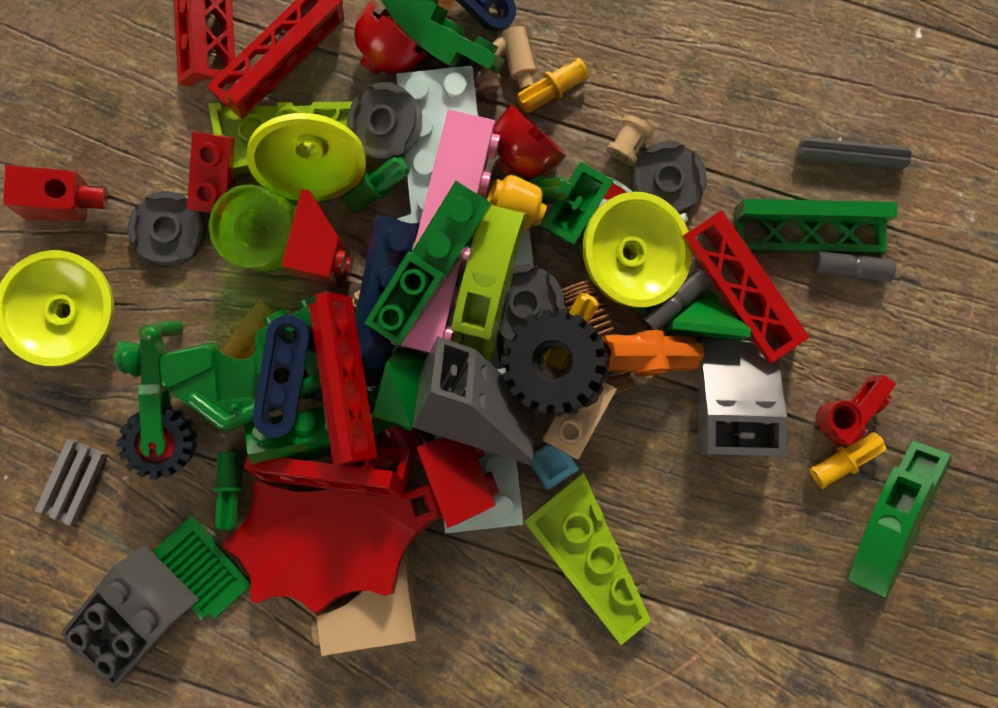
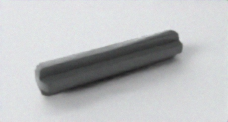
(854, 153)

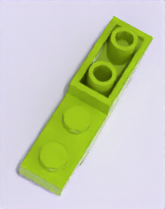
(487, 280)

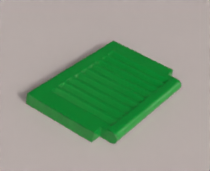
(202, 568)

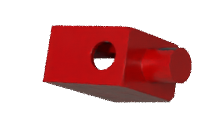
(50, 194)

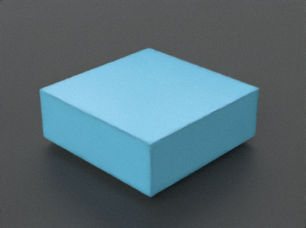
(552, 465)

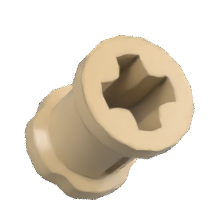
(630, 140)

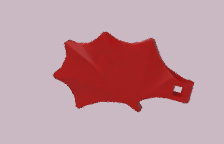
(326, 542)

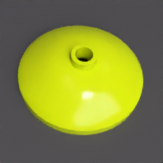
(306, 154)
(656, 245)
(33, 306)

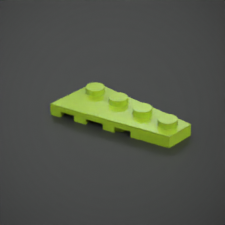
(229, 124)
(584, 549)

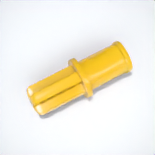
(553, 85)
(585, 307)
(847, 460)

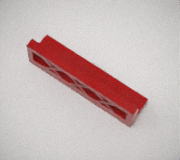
(193, 37)
(279, 57)
(751, 281)
(342, 379)
(340, 477)

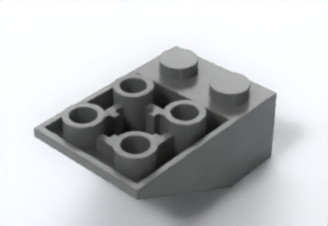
(740, 401)
(471, 403)
(128, 615)

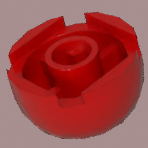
(385, 43)
(525, 147)

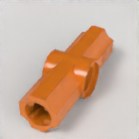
(652, 353)

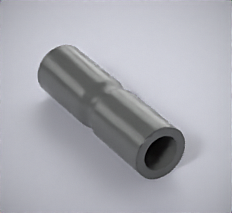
(859, 267)
(665, 312)

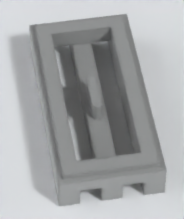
(57, 476)

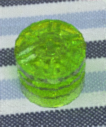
(240, 218)

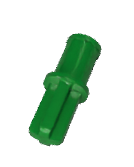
(376, 184)
(552, 188)
(227, 488)

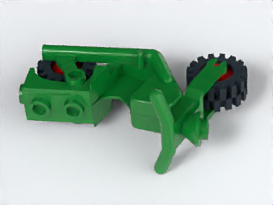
(204, 378)

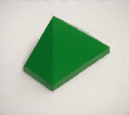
(570, 217)
(708, 319)
(399, 389)

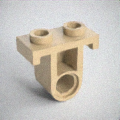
(573, 431)

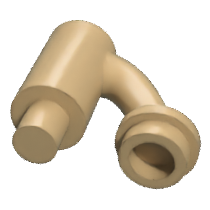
(515, 46)

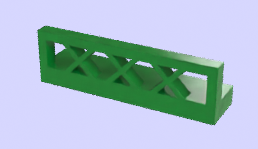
(819, 213)

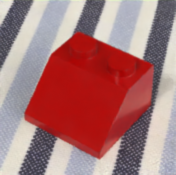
(315, 247)
(458, 479)

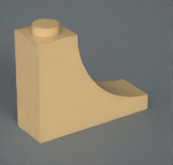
(369, 619)

